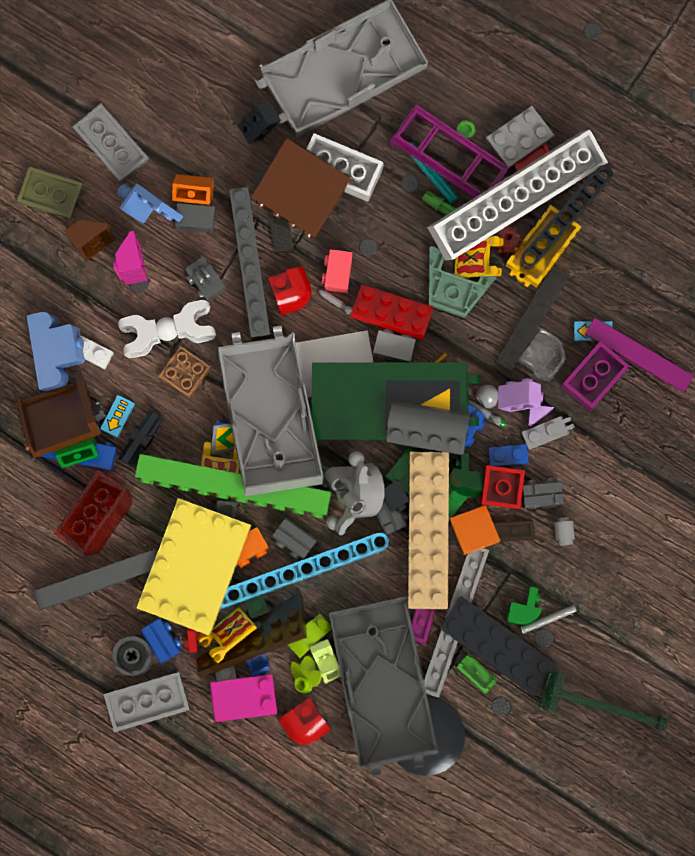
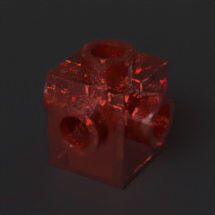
(510, 246)

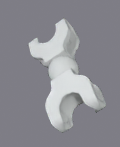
(166, 329)

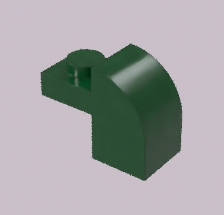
(464, 481)

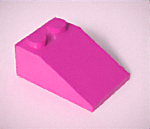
(243, 698)

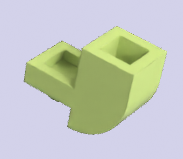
(326, 660)

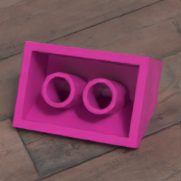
(129, 261)

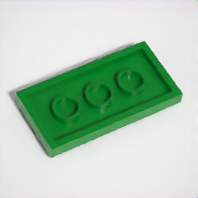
(401, 473)

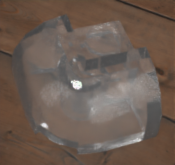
(544, 355)

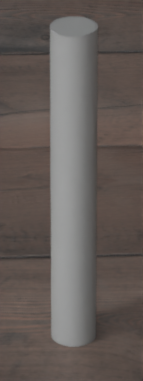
(548, 619)

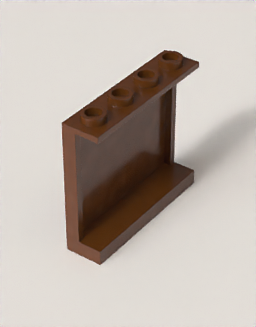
(301, 188)
(57, 417)

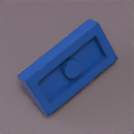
(508, 455)

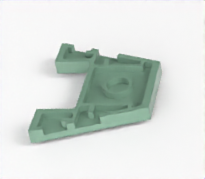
(451, 291)

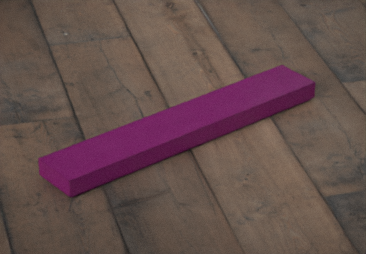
(639, 355)

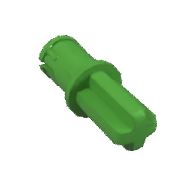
(437, 203)

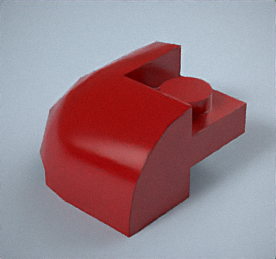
(291, 290)
(304, 723)

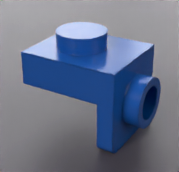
(259, 665)

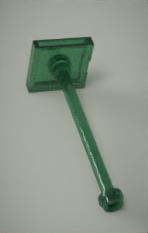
(555, 692)

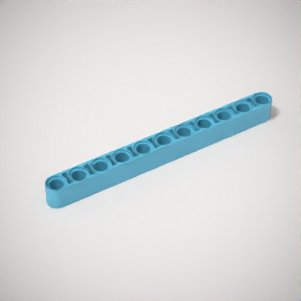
(297, 569)

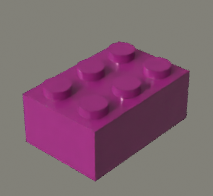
(595, 376)

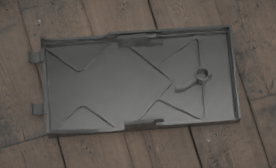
(383, 684)

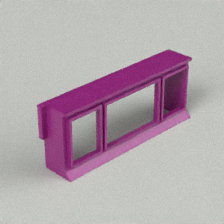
(435, 166)

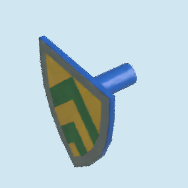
(222, 438)

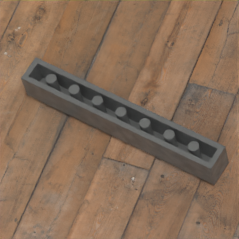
(250, 264)

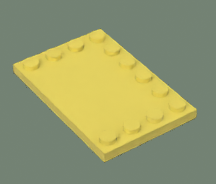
(194, 566)

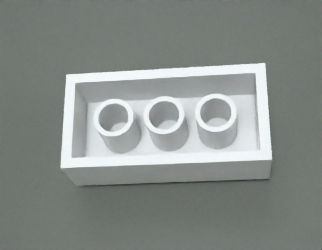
(355, 164)

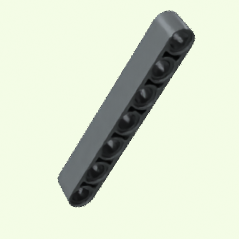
(95, 580)

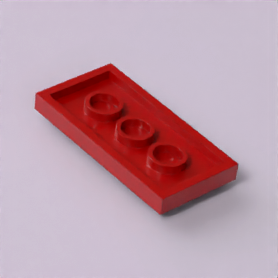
(392, 312)

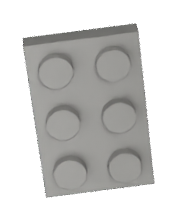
(520, 137)

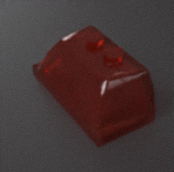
(95, 515)

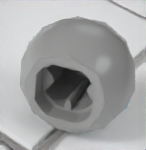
(487, 396)

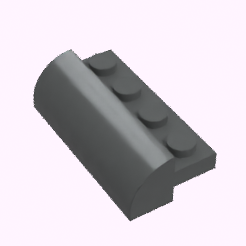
(428, 427)

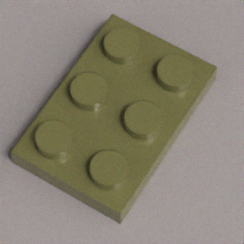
(50, 193)

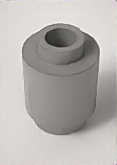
(564, 531)

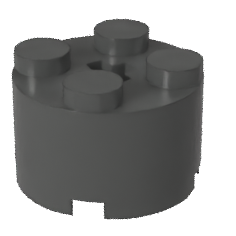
(122, 659)

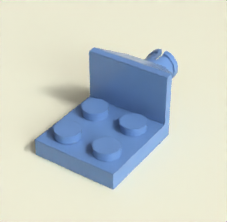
(140, 203)

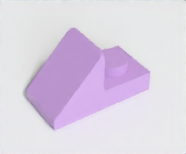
(538, 413)

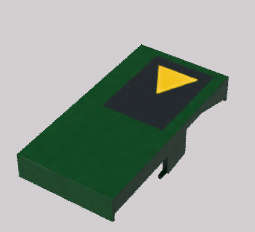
(357, 397)

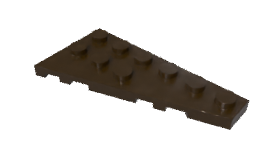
(274, 630)

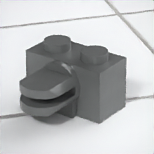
(205, 279)

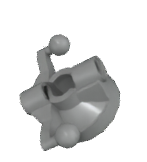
(358, 488)

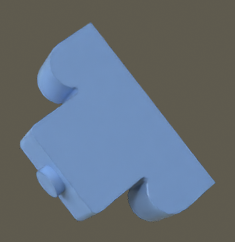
(54, 349)

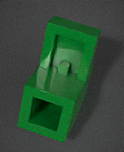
(525, 614)

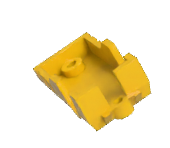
(537, 274)

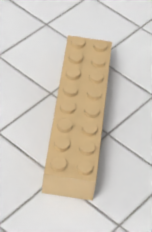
(428, 530)

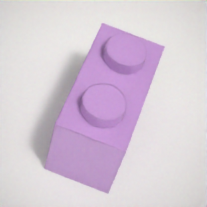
(519, 395)

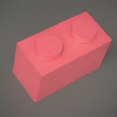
(338, 271)

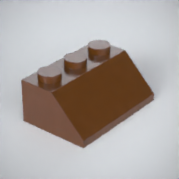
(89, 237)

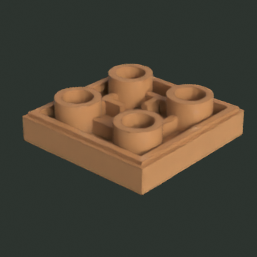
(185, 371)

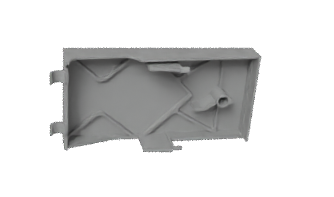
(343, 68)
(269, 414)

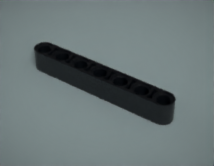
(570, 209)

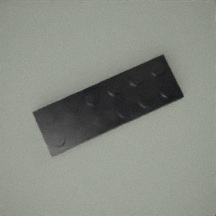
(497, 646)

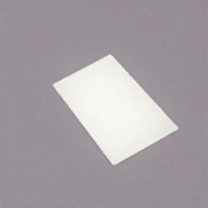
(340, 348)

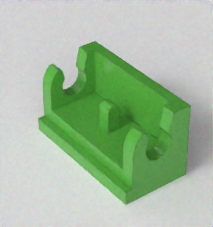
(476, 673)

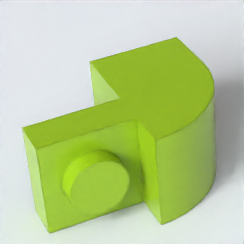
(315, 630)

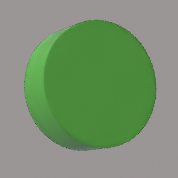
(466, 129)

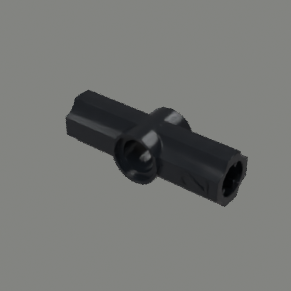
(141, 438)

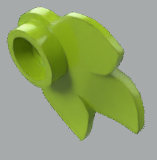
(305, 675)

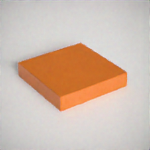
(474, 530)

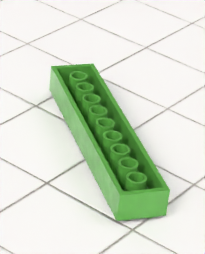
(228, 484)

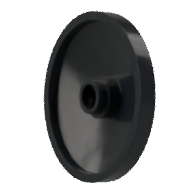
(449, 737)

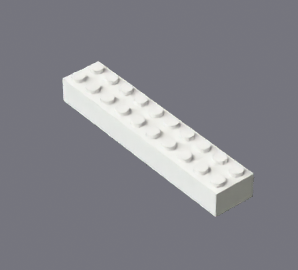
(517, 195)

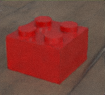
(502, 487)

